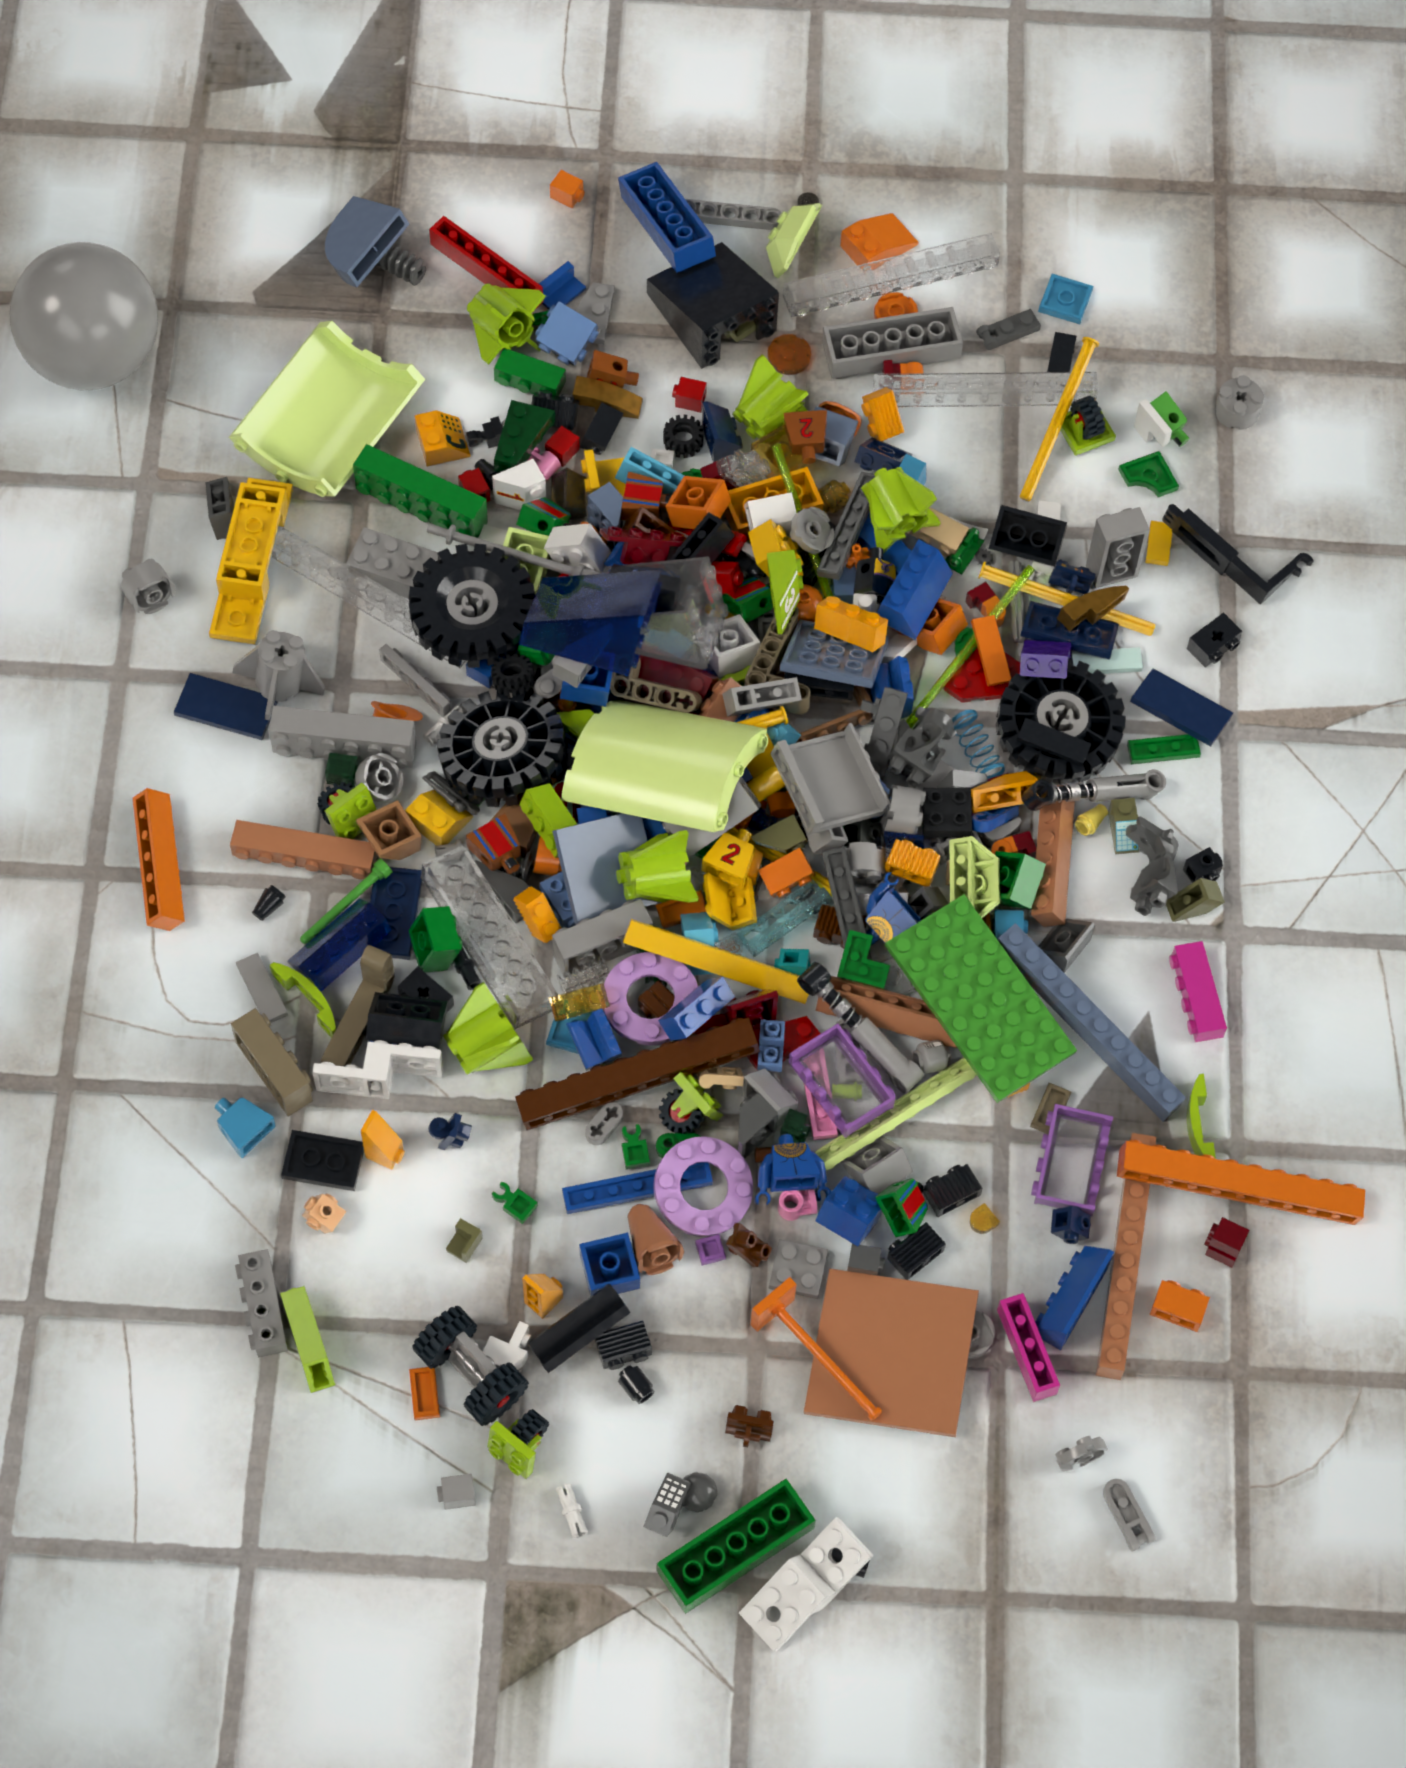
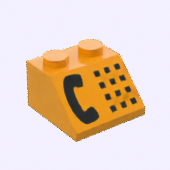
(441, 437)

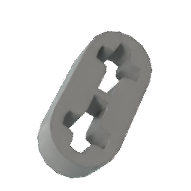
(600, 1120)

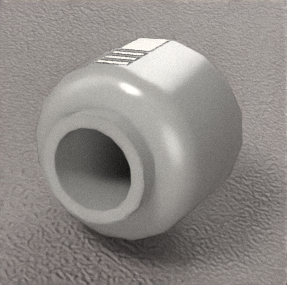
(931, 1056)

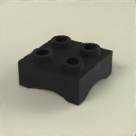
(947, 813)

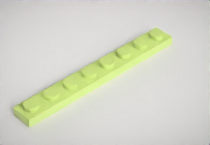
(904, 1109)

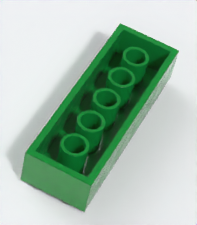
(419, 492)
(735, 1545)

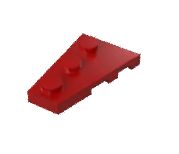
(796, 1034)

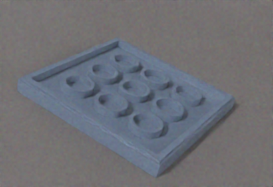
(830, 658)
(591, 859)

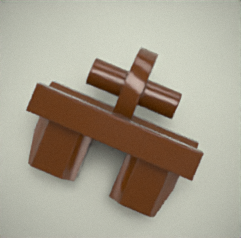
(748, 1245)
(749, 1427)

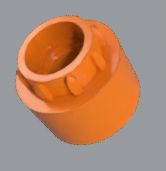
(545, 861)

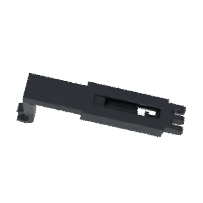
(1224, 557)

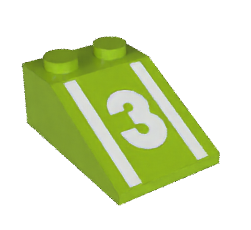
(784, 585)

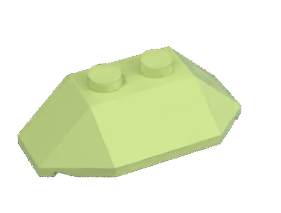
(789, 235)
(974, 873)

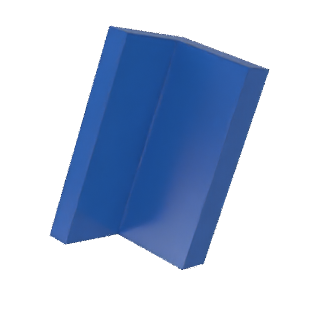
(561, 286)

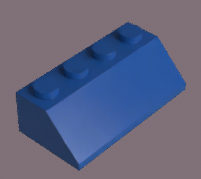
(915, 590)
(1074, 1295)

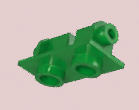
(966, 551)

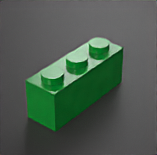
(528, 373)

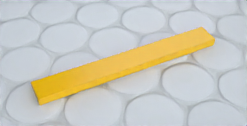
(714, 960)

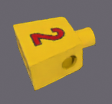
(730, 858)

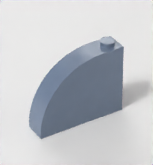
(362, 237)

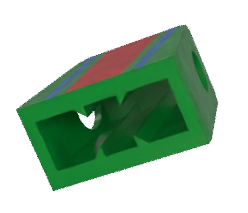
(541, 516)
(750, 599)
(903, 1206)

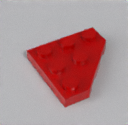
(970, 681)

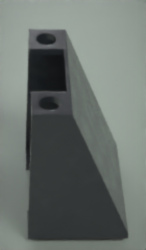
(714, 300)

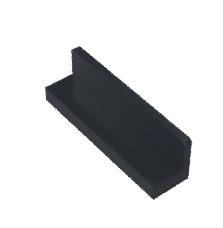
(579, 1327)

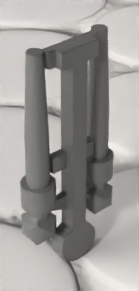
(451, 797)

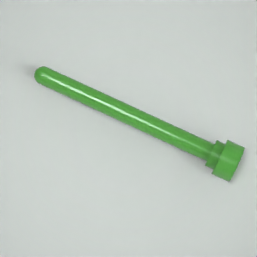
(379, 871)

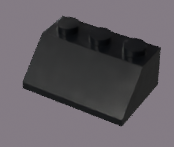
(1028, 535)
(406, 1020)

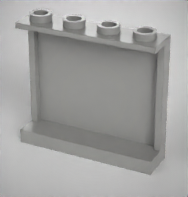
(831, 780)

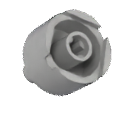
(1239, 403)
(147, 586)
(904, 811)
(866, 863)

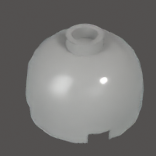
(380, 776)

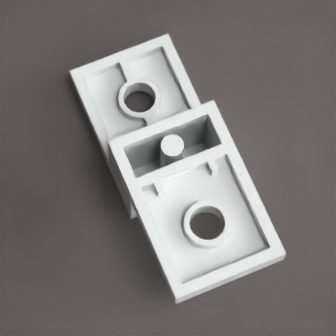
(378, 1069)
(805, 1584)

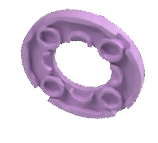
(621, 978)
(678, 1211)

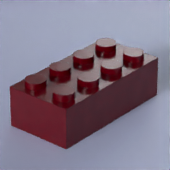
(677, 676)

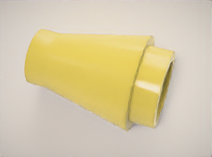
(1090, 820)

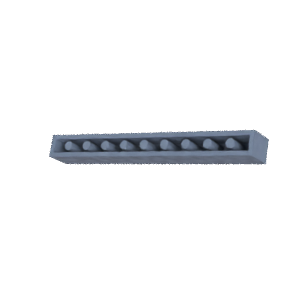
(1091, 1024)

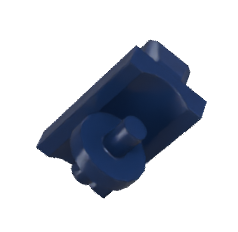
(1071, 577)
(452, 1131)

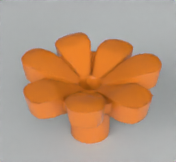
(857, 554)

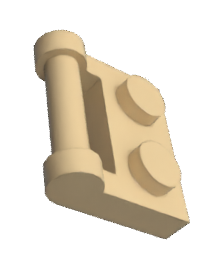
(726, 1076)

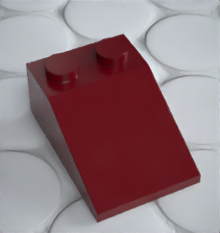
(755, 1005)

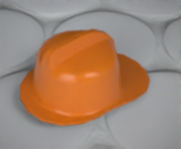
(395, 711)

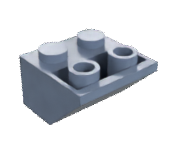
(838, 437)
(605, 509)

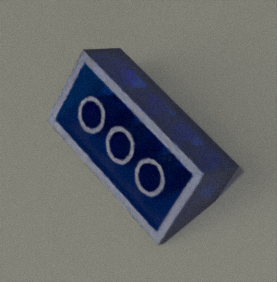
(340, 944)

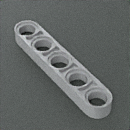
(740, 211)

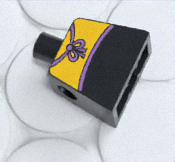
(874, 575)

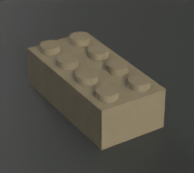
(272, 1062)

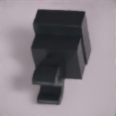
(491, 433)

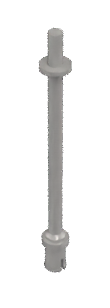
(451, 534)

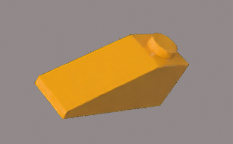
(1001, 791)
(381, 1142)
(541, 1293)

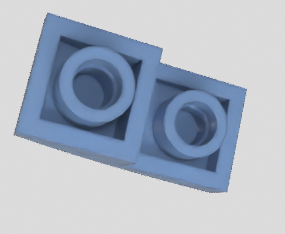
(771, 1045)

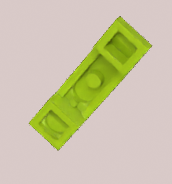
(289, 977)
(1194, 1128)

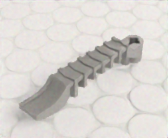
(987, 838)

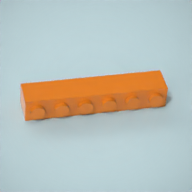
(158, 859)

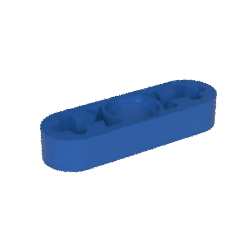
(991, 819)

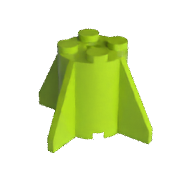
(503, 318)
(767, 400)
(898, 506)
(657, 870)
(484, 1036)

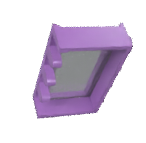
(842, 1080)
(1072, 1158)

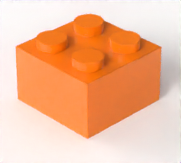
(695, 499)

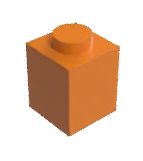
(566, 189)

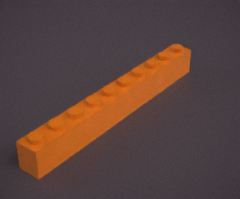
(1241, 1182)

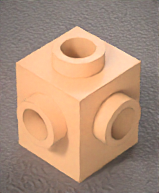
(323, 1213)

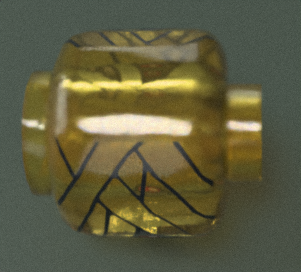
(834, 495)

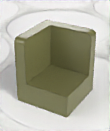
(464, 1241)

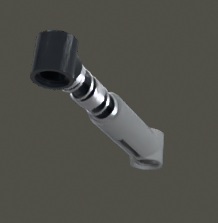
(1096, 789)
(902, 1071)

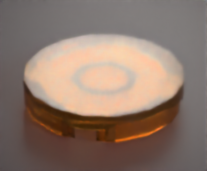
(789, 354)

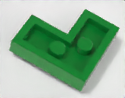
(857, 967)

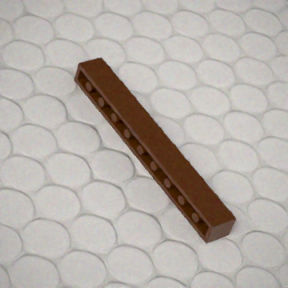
(636, 1073)

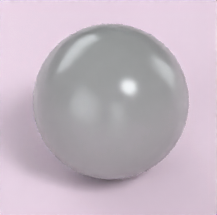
(83, 316)

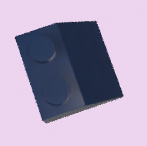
(719, 431)

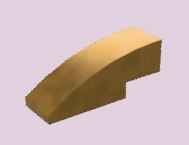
(594, 392)
(1091, 606)

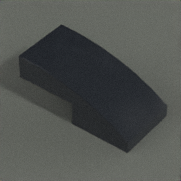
(1062, 352)

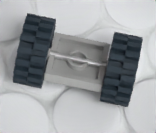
(451, 1340)

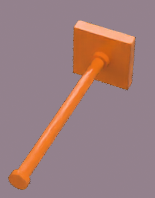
(774, 1306)

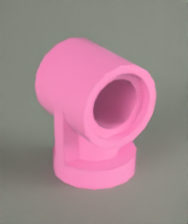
(547, 462)
(804, 1200)

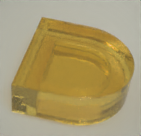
(983, 1220)

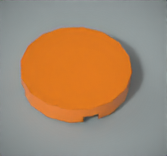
(893, 305)

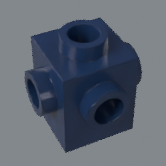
(1070, 1224)

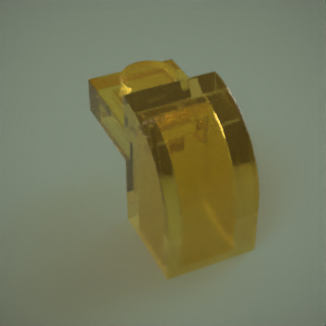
(579, 1002)

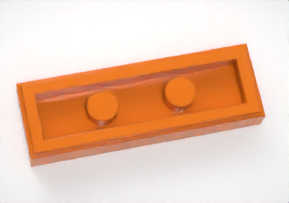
(991, 650)

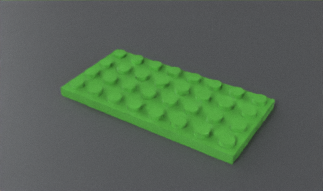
(980, 998)

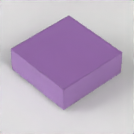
(710, 1249)

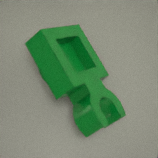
(634, 1150)
(516, 1204)

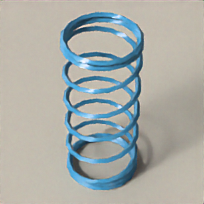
(990, 765)

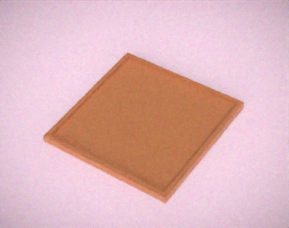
(899, 1346)

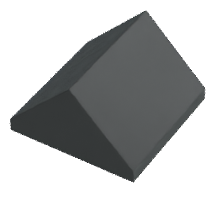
(1067, 942)

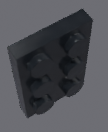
(323, 1160)

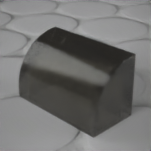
(569, 492)

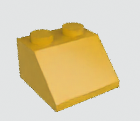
(436, 818)

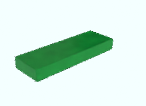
(1163, 749)

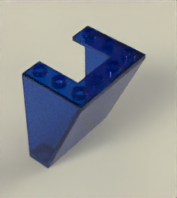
(593, 617)

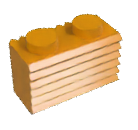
(882, 414)
(912, 862)
(537, 914)

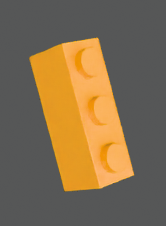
(851, 623)

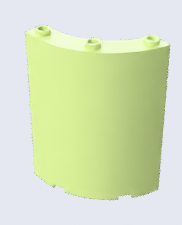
(324, 411)
(661, 764)

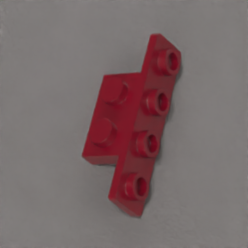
(643, 546)

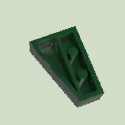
(521, 433)

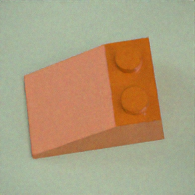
(876, 239)
(941, 627)

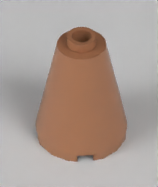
(652, 1241)

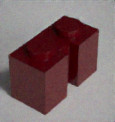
(1225, 1241)

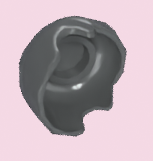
(701, 1492)

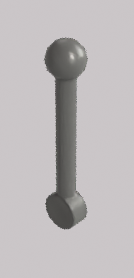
(765, 862)

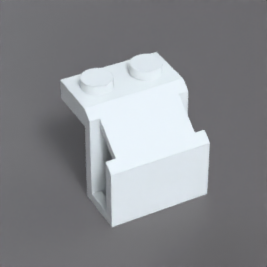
(778, 508)

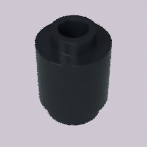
(635, 1384)

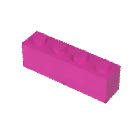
(1198, 991)
(1028, 1347)

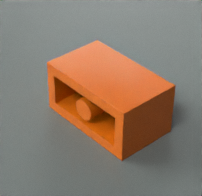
(787, 873)
(1180, 1305)

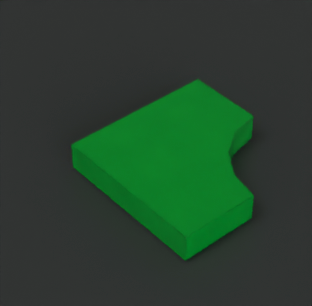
(1149, 472)

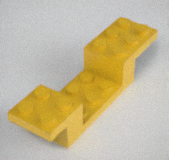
(246, 557)

